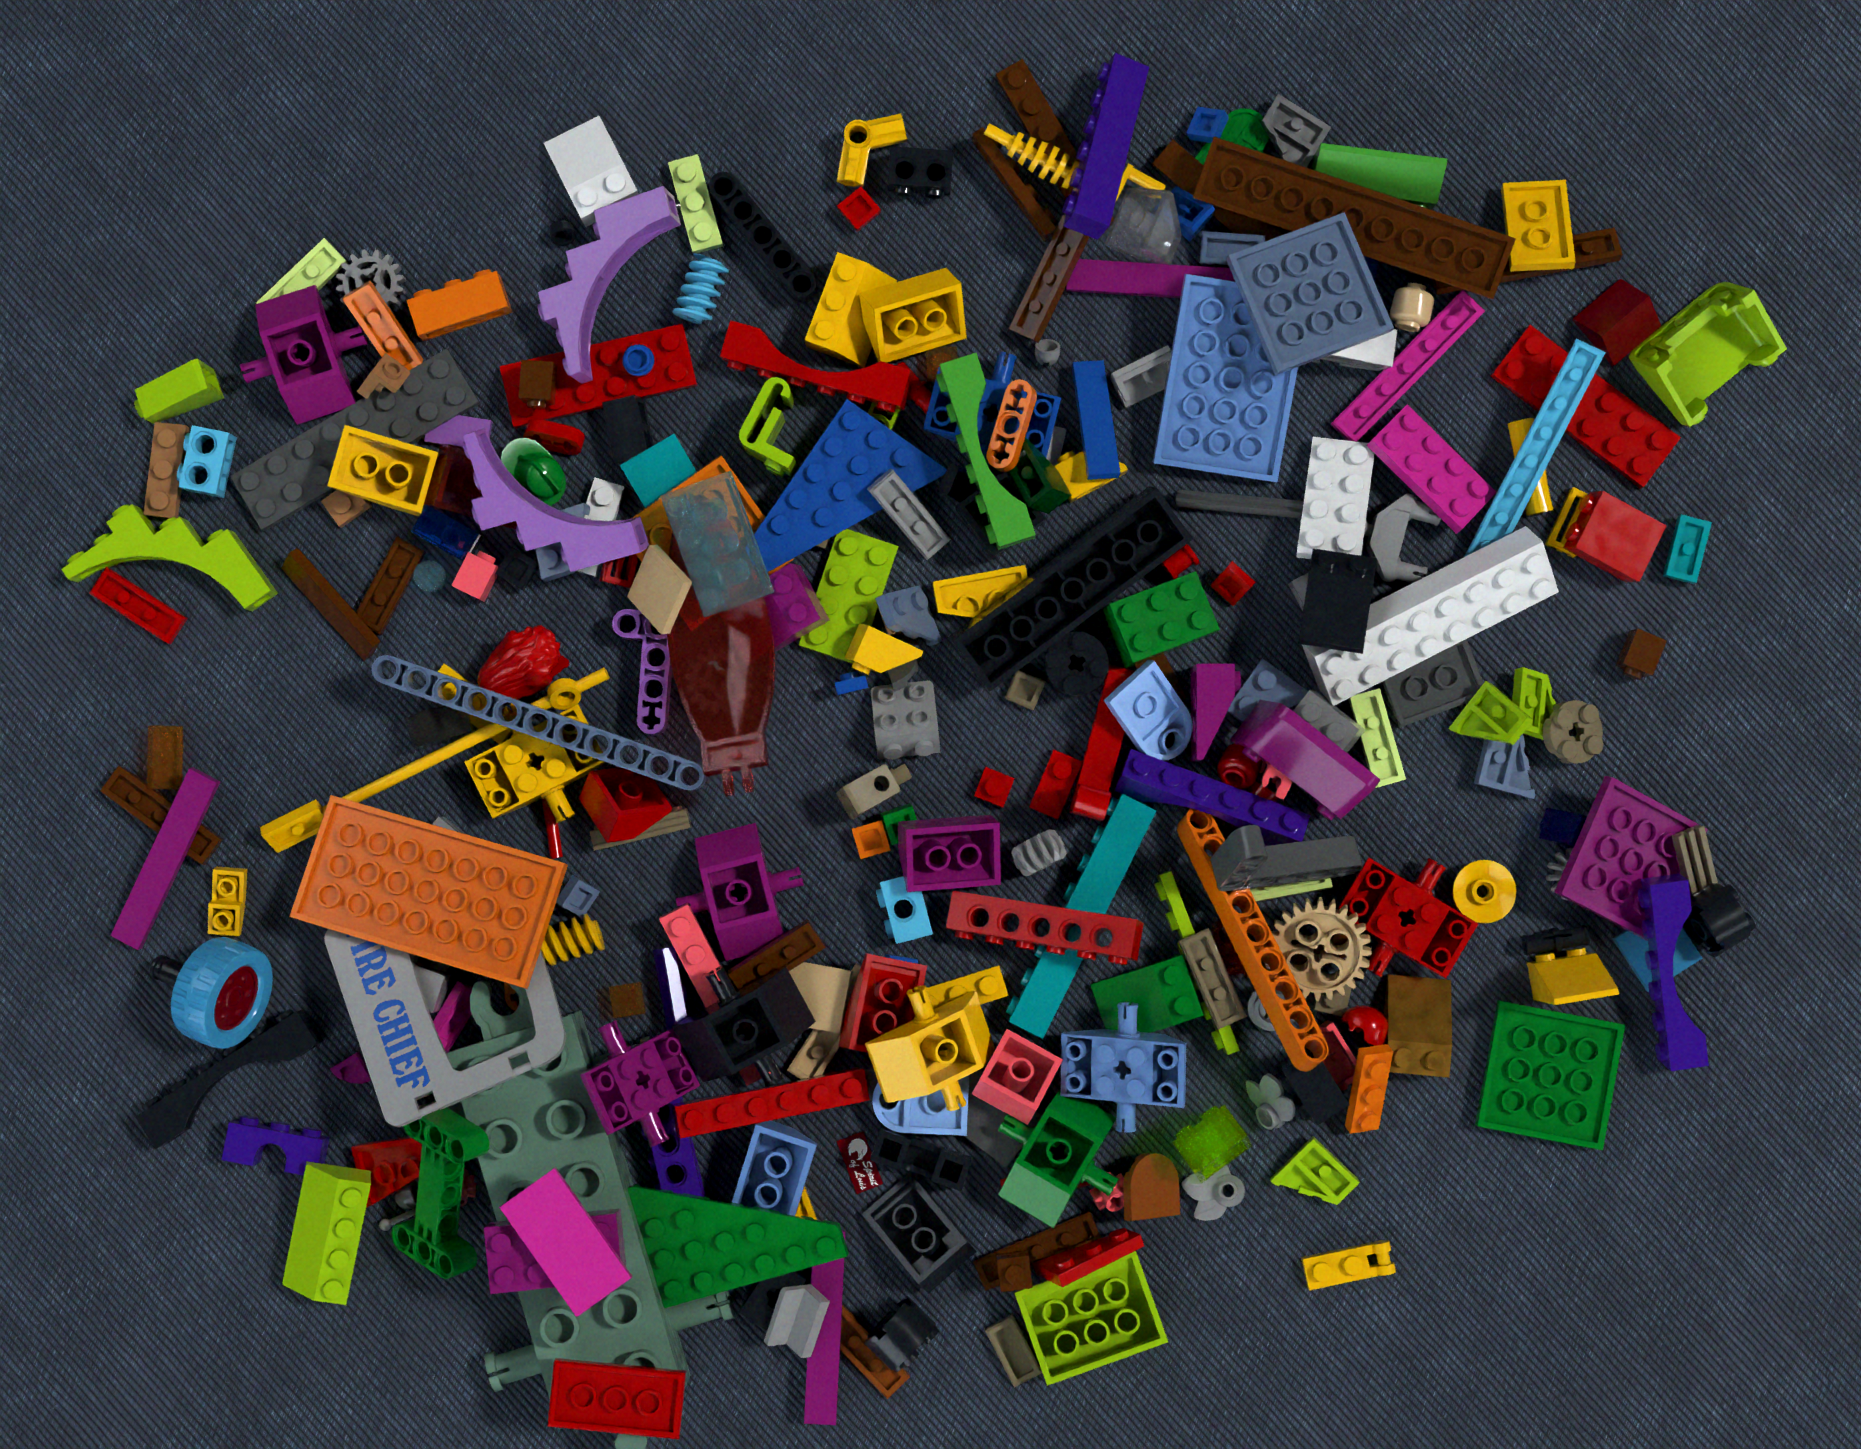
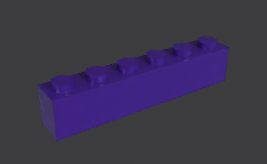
(1105, 146)

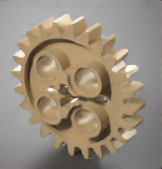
(1327, 922)

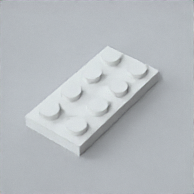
(1335, 497)

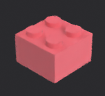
(1017, 1076)

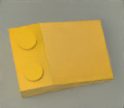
(382, 470)
(1569, 977)

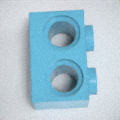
(215, 462)

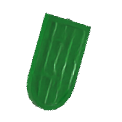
(1242, 129)

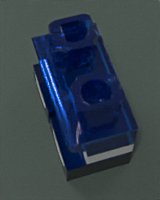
(446, 533)

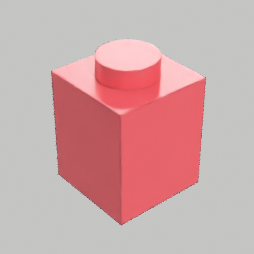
(476, 575)

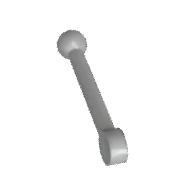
(386, 1224)

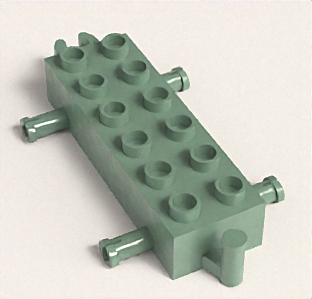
(548, 1123)

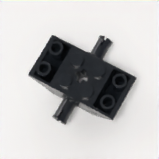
(776, 1019)

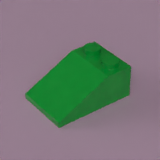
(1160, 990)

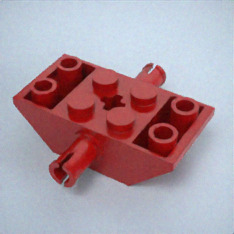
(1434, 930)

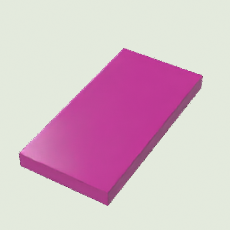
(566, 1242)

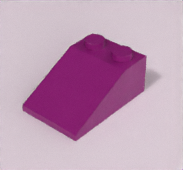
(793, 606)
(1210, 698)

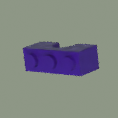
(248, 1138)

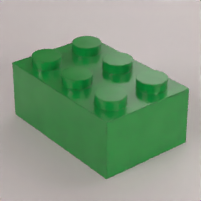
(1160, 619)

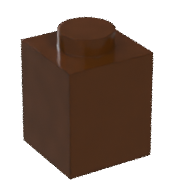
(537, 383)
(1640, 654)
(1014, 1271)

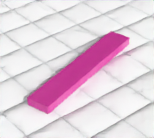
(1408, 367)

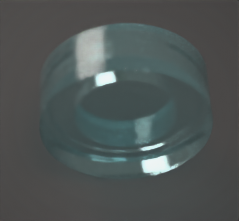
(430, 576)

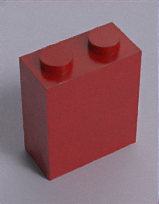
(1614, 536)

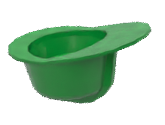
(535, 469)

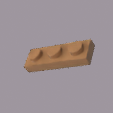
(167, 454)

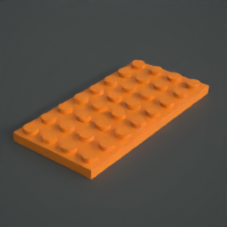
(429, 891)

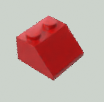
(623, 803)

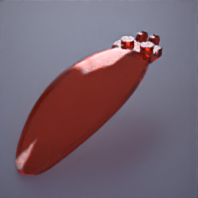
(725, 681)

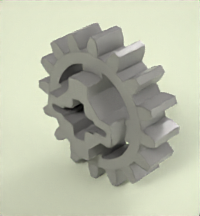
(377, 274)

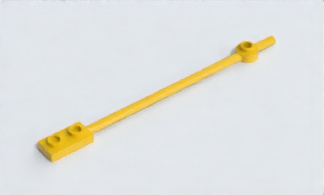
(307, 819)

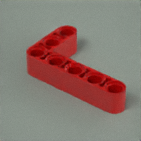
(1101, 754)

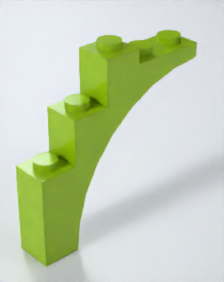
(177, 541)

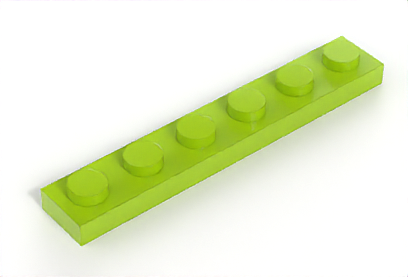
(1179, 920)

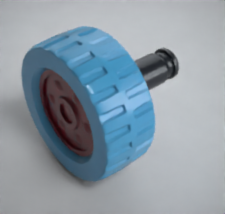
(217, 991)

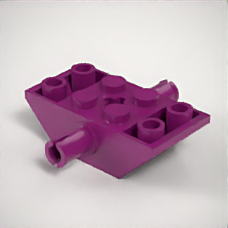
(311, 385)
(739, 858)
(638, 1081)

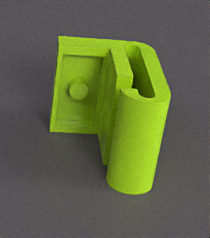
(774, 459)

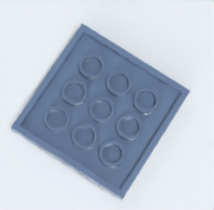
(1309, 293)

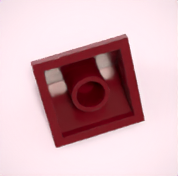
(1618, 320)

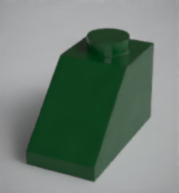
(1038, 480)

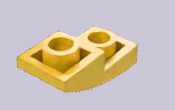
(227, 901)

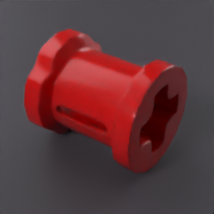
(1179, 562)

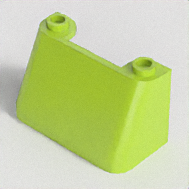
(1706, 348)

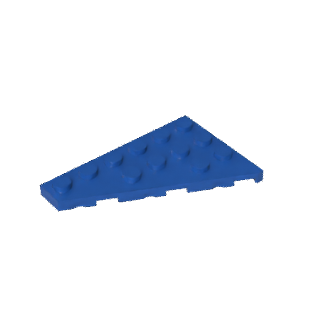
(833, 483)

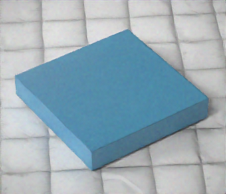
(1634, 949)

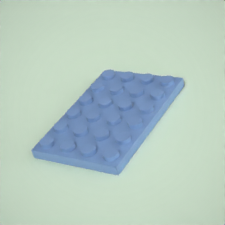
(1220, 393)

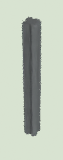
(1239, 503)

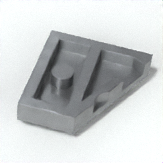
(1294, 131)

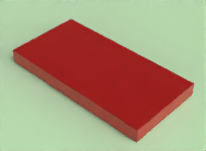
(616, 1398)

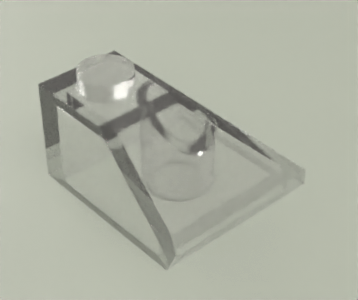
(1146, 226)

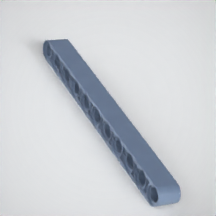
(524, 721)

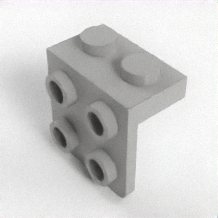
(905, 720)

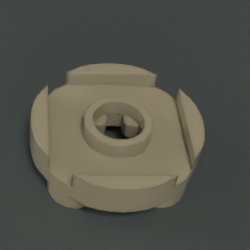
(1589, 732)

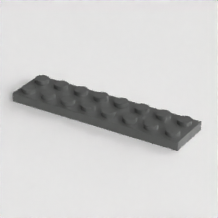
(302, 467)

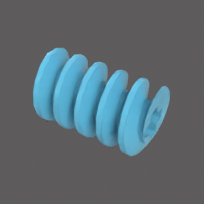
(700, 289)

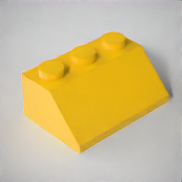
(914, 315)
(838, 320)

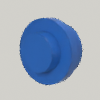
(638, 360)

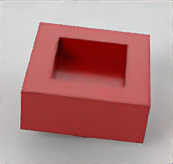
(859, 208)
(1232, 583)
(994, 787)

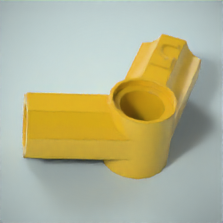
(854, 156)

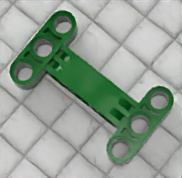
(432, 1234)

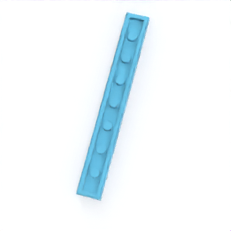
(1539, 445)

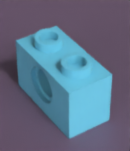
(908, 928)

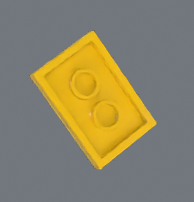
(1541, 223)

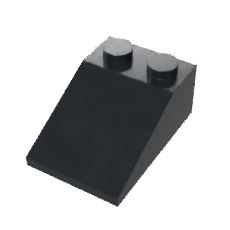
(1337, 601)
(919, 1233)

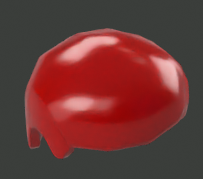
(1370, 1021)

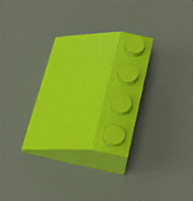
(1091, 1319)

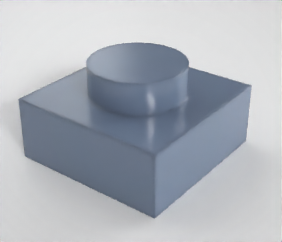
(577, 896)

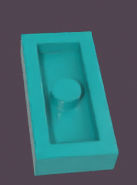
(1687, 549)

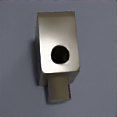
(863, 796)

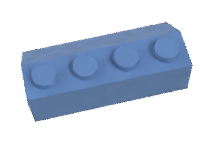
(775, 1168)

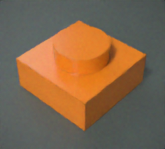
(871, 839)

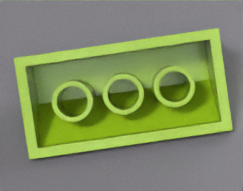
(327, 1232)

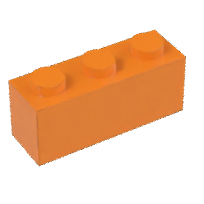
(459, 304)

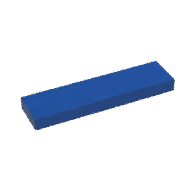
(1095, 420)

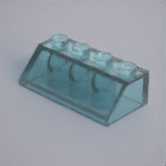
(717, 544)

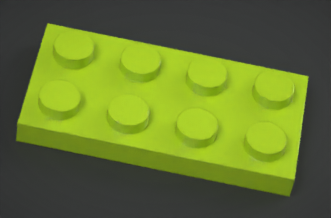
(848, 589)

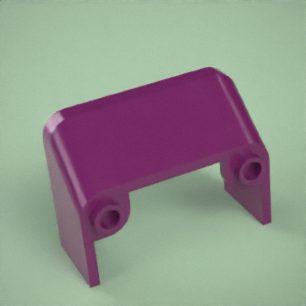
(1305, 757)

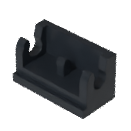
(627, 427)

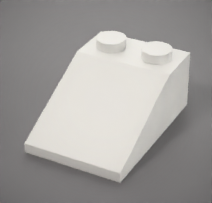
(590, 168)

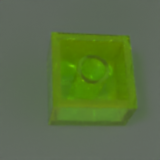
(1211, 1142)

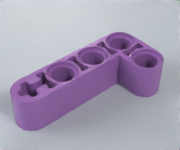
(649, 673)

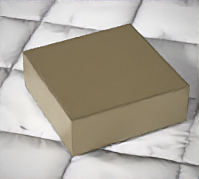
(1025, 690)

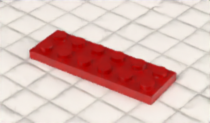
(611, 381)
(1604, 419)

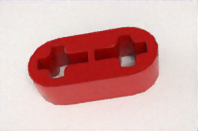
(555, 436)

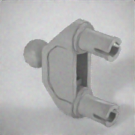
(1387, 535)

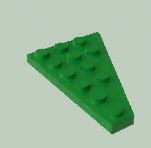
(718, 1246)

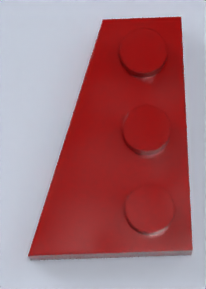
(391, 1164)
(1087, 1258)

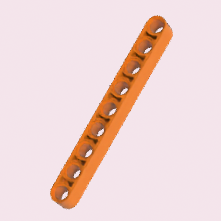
(1251, 952)

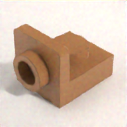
(386, 374)
(345, 507)

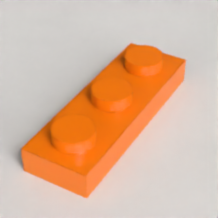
(381, 325)
(1368, 1088)

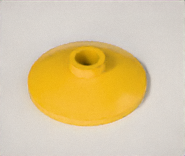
(1499, 896)

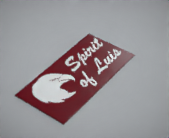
(858, 1163)

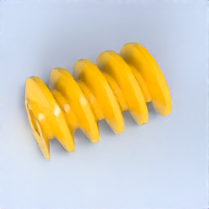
(572, 940)

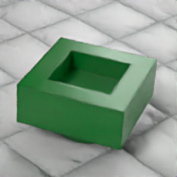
(891, 818)

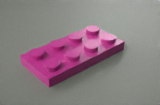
(1431, 469)

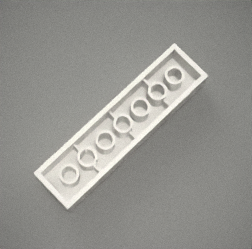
(1438, 613)

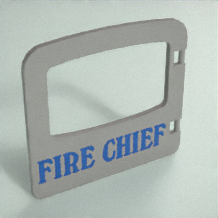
(401, 1039)

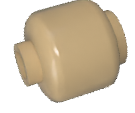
(1411, 307)

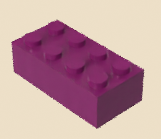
(515, 1268)

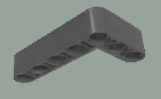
(1248, 863)

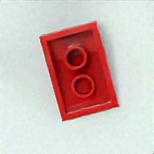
(879, 1000)

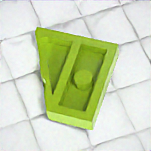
(1534, 697)
(1491, 717)
(1316, 1173)

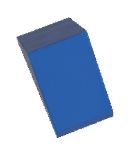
(1191, 213)

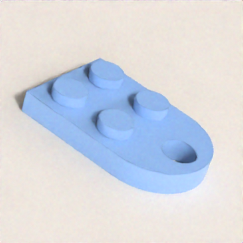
(1150, 711)
(924, 1113)

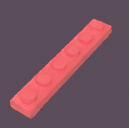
(698, 960)

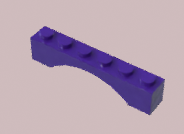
(1163, 782)
(1666, 910)

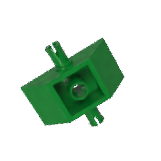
(1044, 1184)

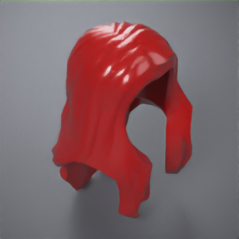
(523, 663)

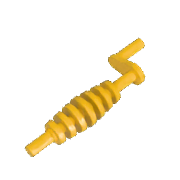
(1058, 168)

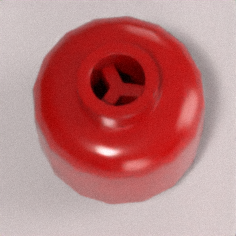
(1237, 768)

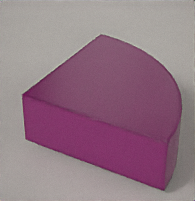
(352, 1070)

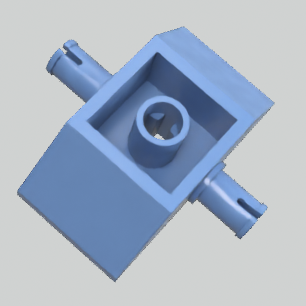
(1096, 1067)

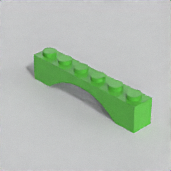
(1006, 514)

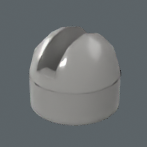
(1047, 351)

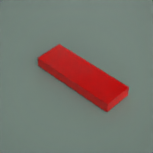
(138, 605)

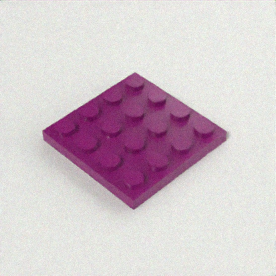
(1618, 846)

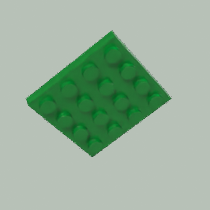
(1550, 1075)

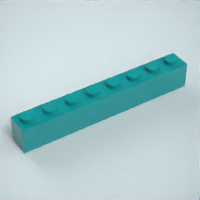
(1093, 892)

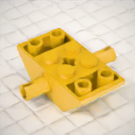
(510, 782)
(932, 1049)

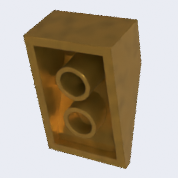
(1419, 1024)

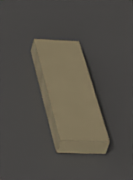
(1212, 978)

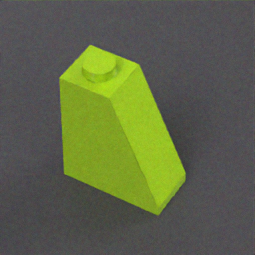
(178, 392)

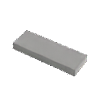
(908, 514)

